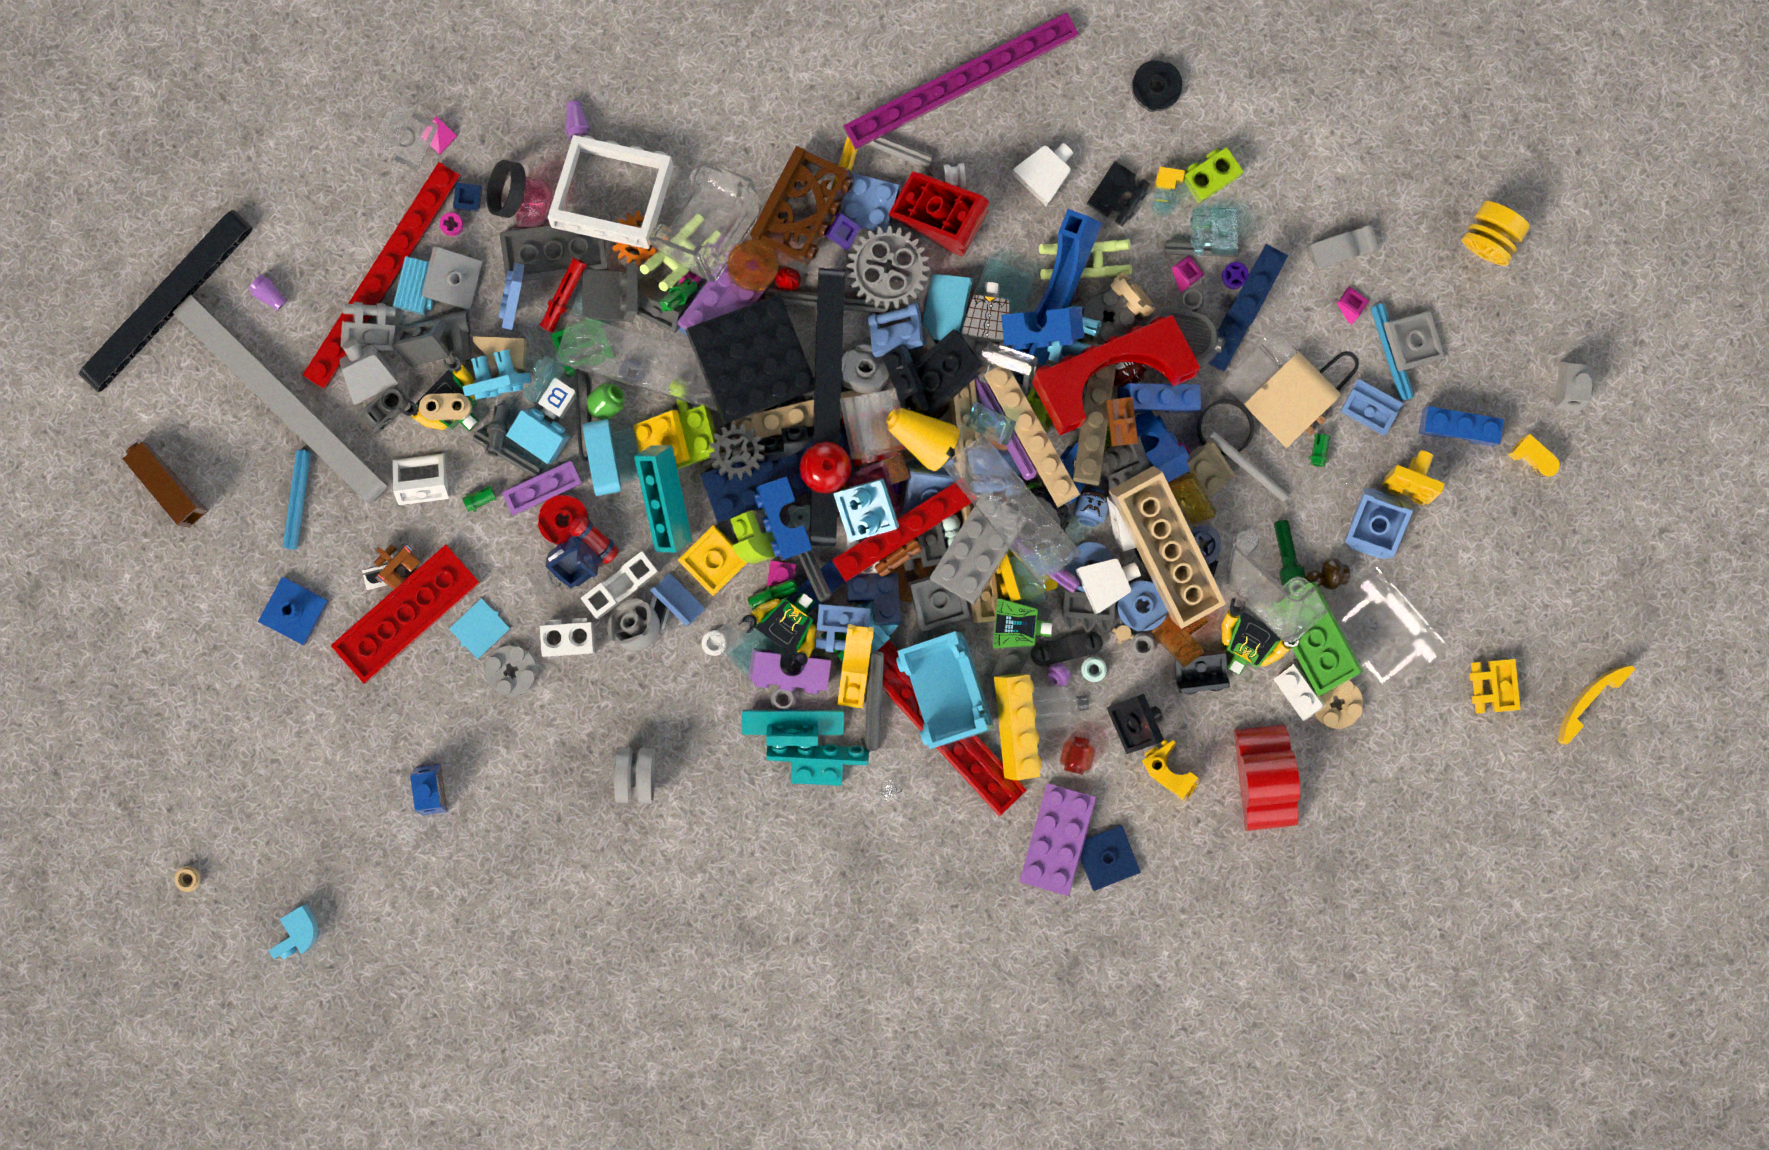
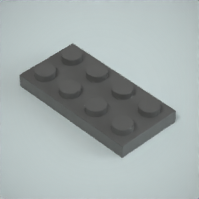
(549, 251)

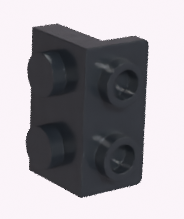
(1203, 673)

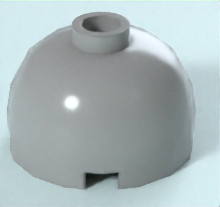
(634, 625)

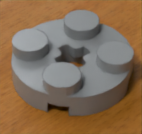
(856, 379)
(498, 664)

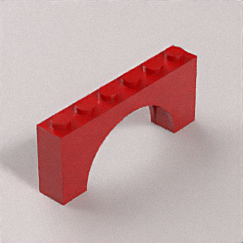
(1155, 345)

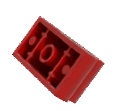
(940, 212)
(1267, 777)

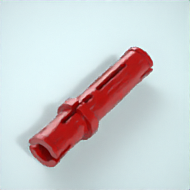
(558, 303)

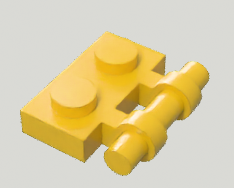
(1502, 683)

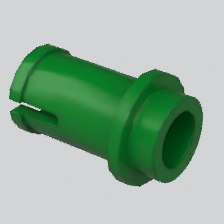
(1320, 450)
(478, 498)

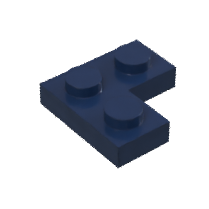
(880, 590)

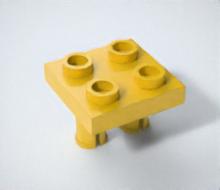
(1414, 480)

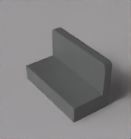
(649, 307)
(422, 342)

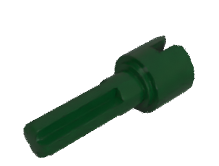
(1291, 568)

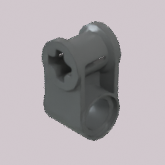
(382, 411)

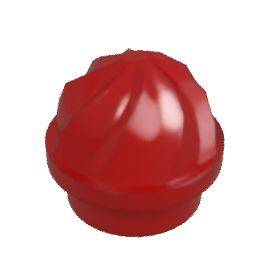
(788, 279)

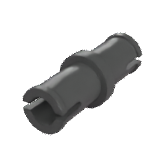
(497, 430)

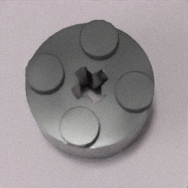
(1109, 303)

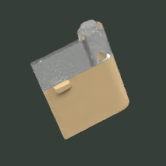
(1281, 388)

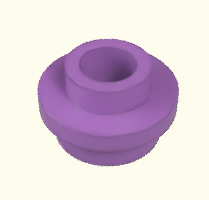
(1058, 674)

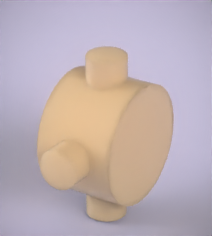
(1122, 633)

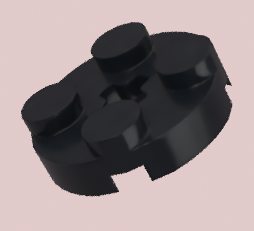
(1157, 71)

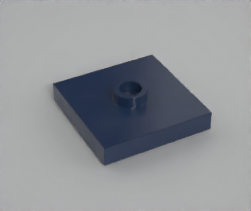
(1108, 858)

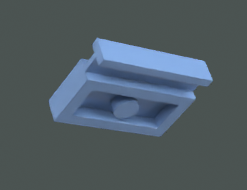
(1371, 407)

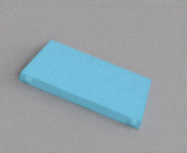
(946, 304)

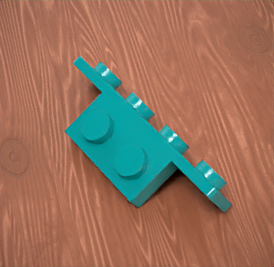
(792, 726)
(818, 763)

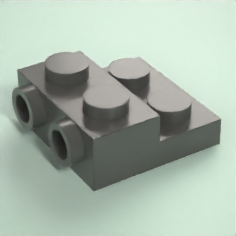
(1126, 462)

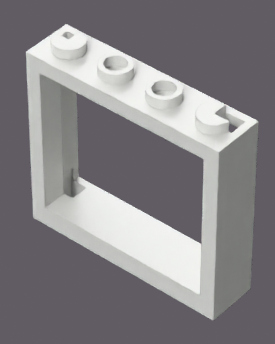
(601, 228)

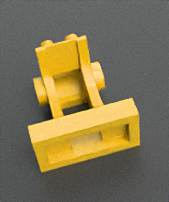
(1180, 785)

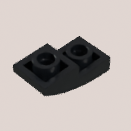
(790, 442)

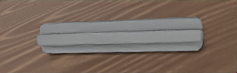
(902, 151)

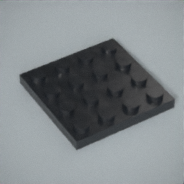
(751, 359)

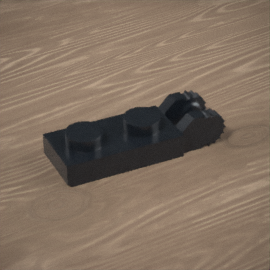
(905, 379)

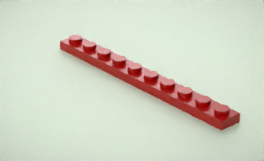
(386, 267)

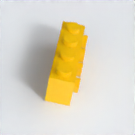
(1017, 726)

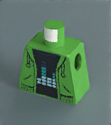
(1017, 625)

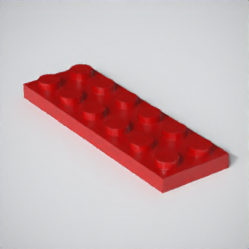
(405, 614)

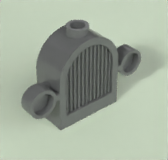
(1196, 328)

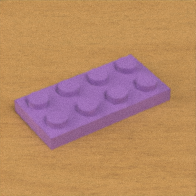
(718, 299)
(1058, 839)

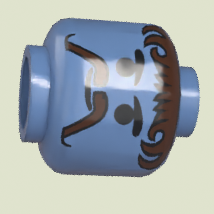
(1091, 507)

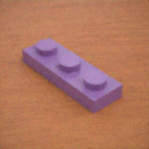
(542, 488)

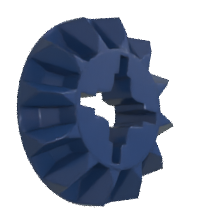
(1213, 545)

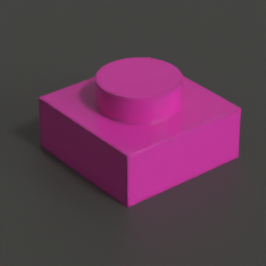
(780, 572)

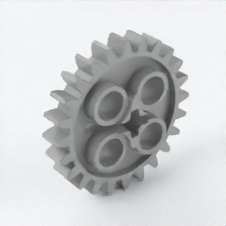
(895, 245)

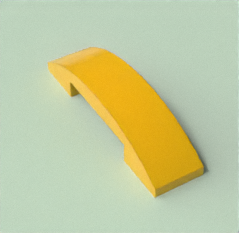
(1570, 724)

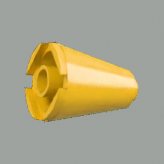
(923, 436)

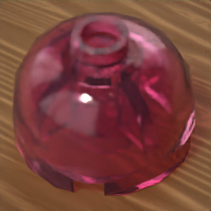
(535, 204)

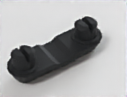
(1066, 648)

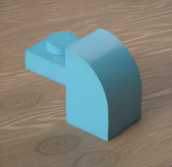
(302, 931)

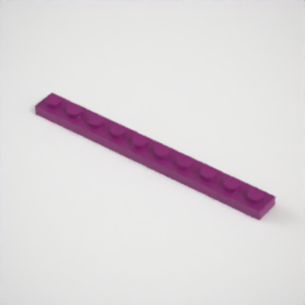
(960, 81)

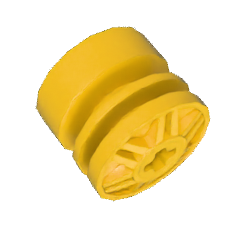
(1496, 232)

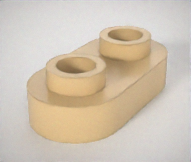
(444, 406)

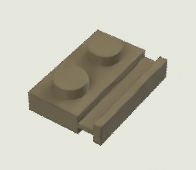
(1209, 467)

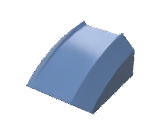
(1378, 524)

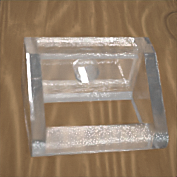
(1011, 360)

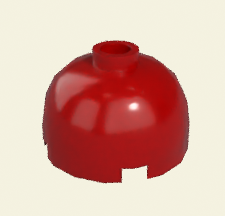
(825, 467)

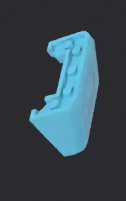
(946, 689)

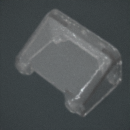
(710, 222)
(1284, 609)

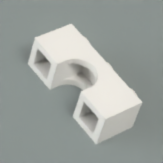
(620, 586)

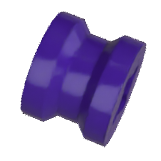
(1238, 271)

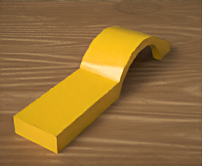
(855, 666)

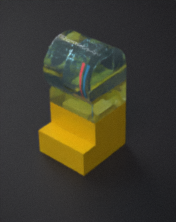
(1163, 198)

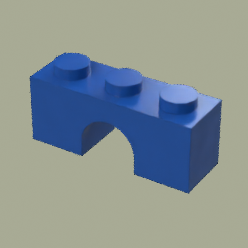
(1061, 326)
(1163, 397)
(1461, 425)
(1164, 451)
(787, 541)

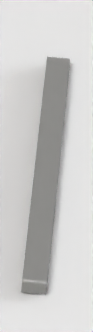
(280, 399)

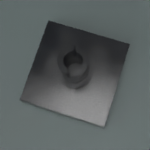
(1136, 723)

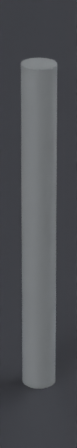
(1248, 466)

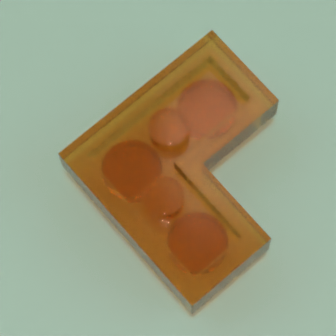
(1179, 641)

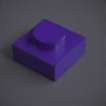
(843, 231)

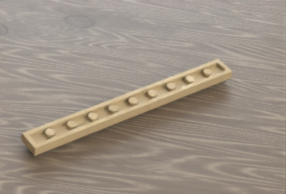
(960, 409)

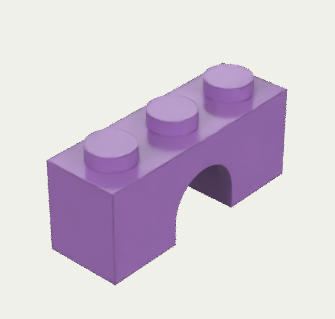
(766, 670)

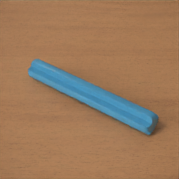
(1400, 378)
(296, 499)

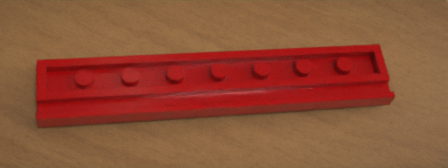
(967, 756)

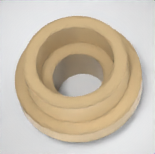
(179, 878)

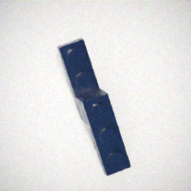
(1248, 303)

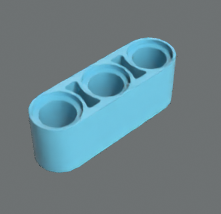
(602, 457)

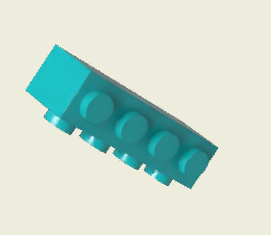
(663, 498)

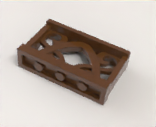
(794, 172)

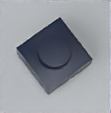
(467, 197)

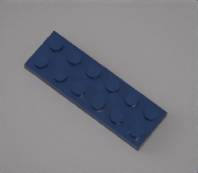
(736, 496)

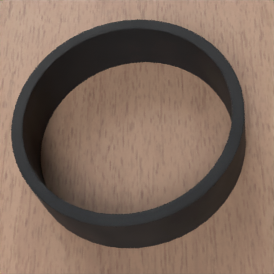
(516, 191)
(1232, 402)

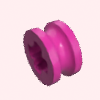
(456, 231)

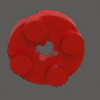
(549, 517)

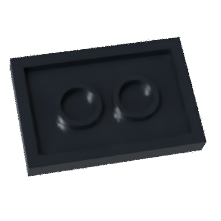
(947, 370)

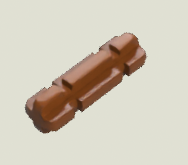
(898, 557)

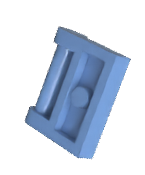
(890, 337)

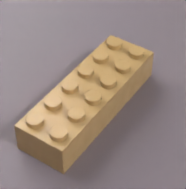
(1167, 547)

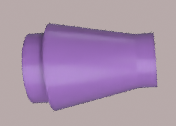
(575, 120)
(267, 292)

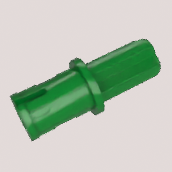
(678, 295)
(777, 592)

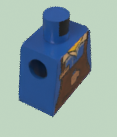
(428, 790)

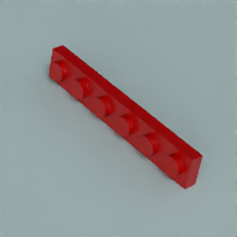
(910, 527)

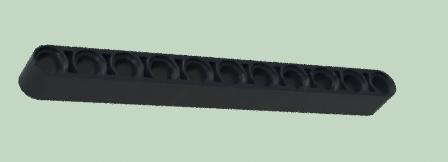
(827, 393)

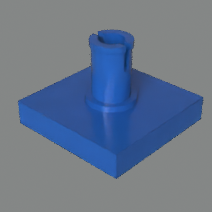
(293, 610)

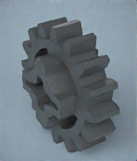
(743, 442)

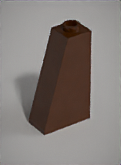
(164, 485)

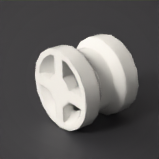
(955, 175)

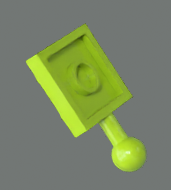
(698, 432)

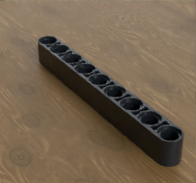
(161, 303)

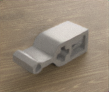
(1342, 247)

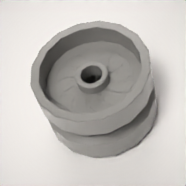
(631, 774)

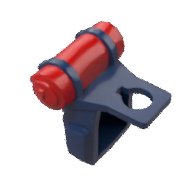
(581, 554)

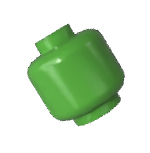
(605, 401)

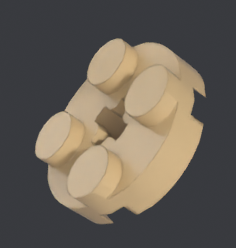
(1137, 298)
(1350, 710)

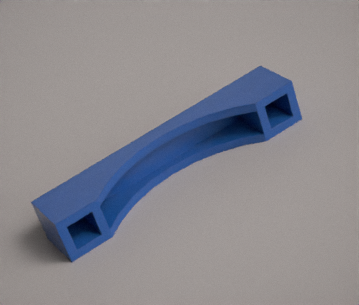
(1074, 247)

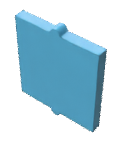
(479, 628)

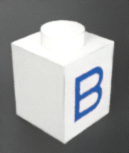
(557, 399)

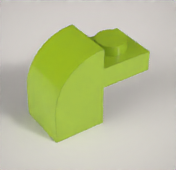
(752, 544)

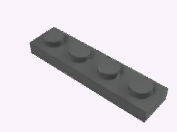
(1013, 659)

